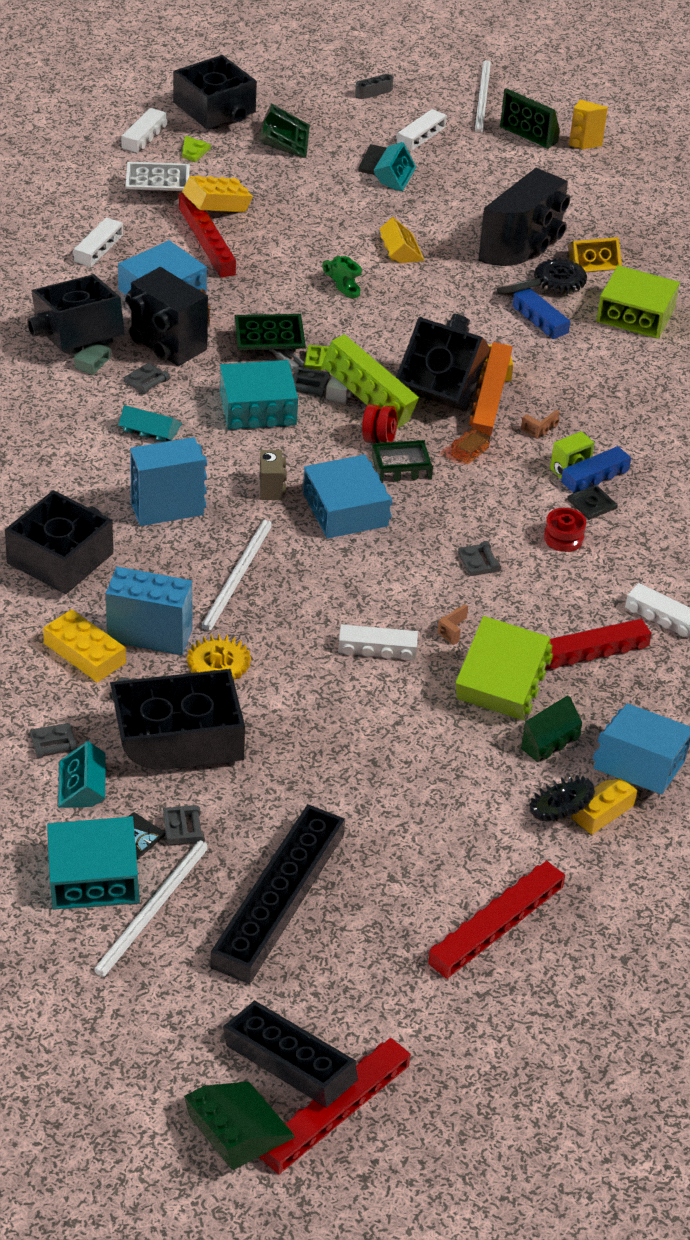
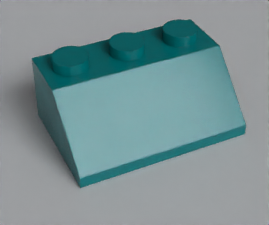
(395, 167)
(148, 423)
(82, 777)

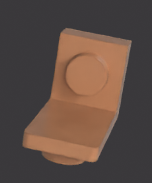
(536, 428)
(448, 624)

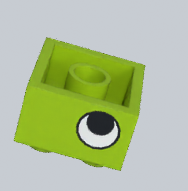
(570, 451)

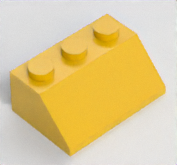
(588, 125)
(400, 242)
(596, 253)
(609, 802)

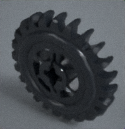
(561, 275)
(575, 795)

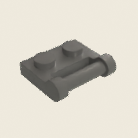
(144, 374)
(310, 377)
(473, 561)
(51, 736)
(176, 825)

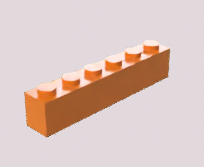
(491, 389)

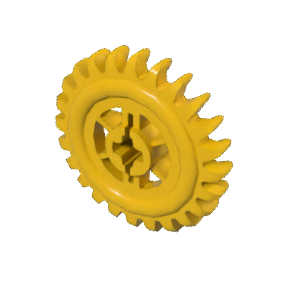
(218, 654)

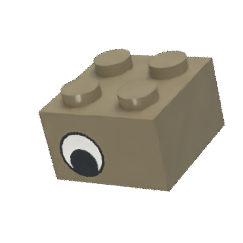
(272, 475)

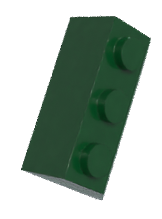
(551, 729)

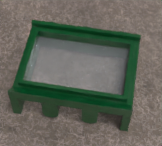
(401, 457)

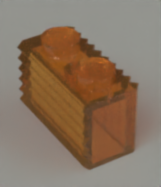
(470, 445)

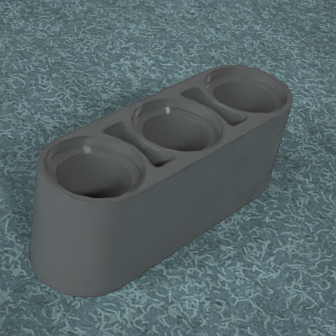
(374, 86)

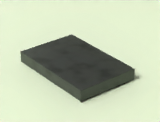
(371, 159)

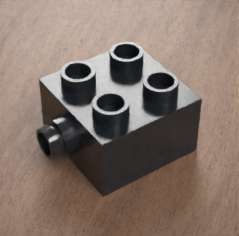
(214, 92)
(77, 313)
(168, 316)
(443, 361)
(59, 541)

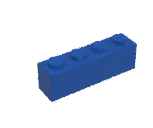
(541, 313)
(596, 469)

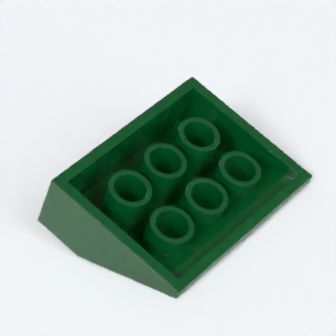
(529, 119)
(269, 331)
(236, 1121)

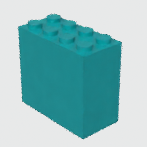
(258, 394)
(93, 863)

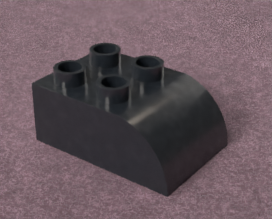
(524, 219)
(180, 719)

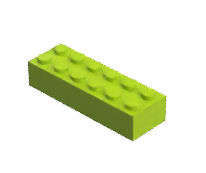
(368, 378)

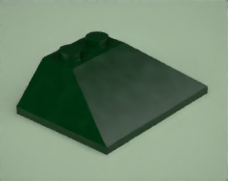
(284, 132)

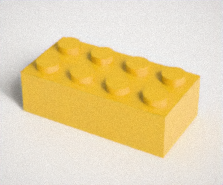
(217, 193)
(84, 645)

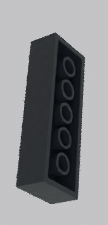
(290, 1053)

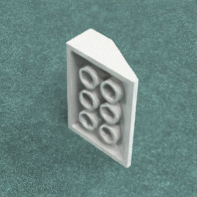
(157, 176)

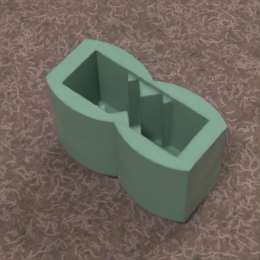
(92, 358)

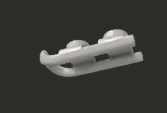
(285, 355)

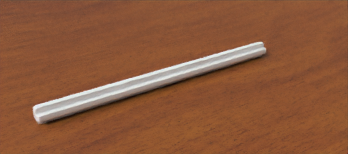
(482, 96)
(236, 575)
(150, 909)

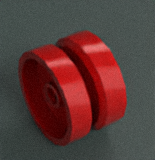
(379, 424)
(565, 529)

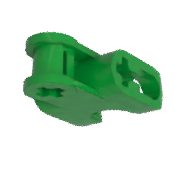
(343, 271)

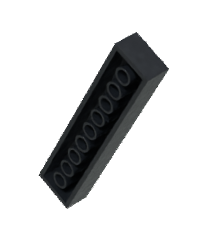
(277, 894)

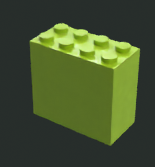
(638, 301)
(504, 668)

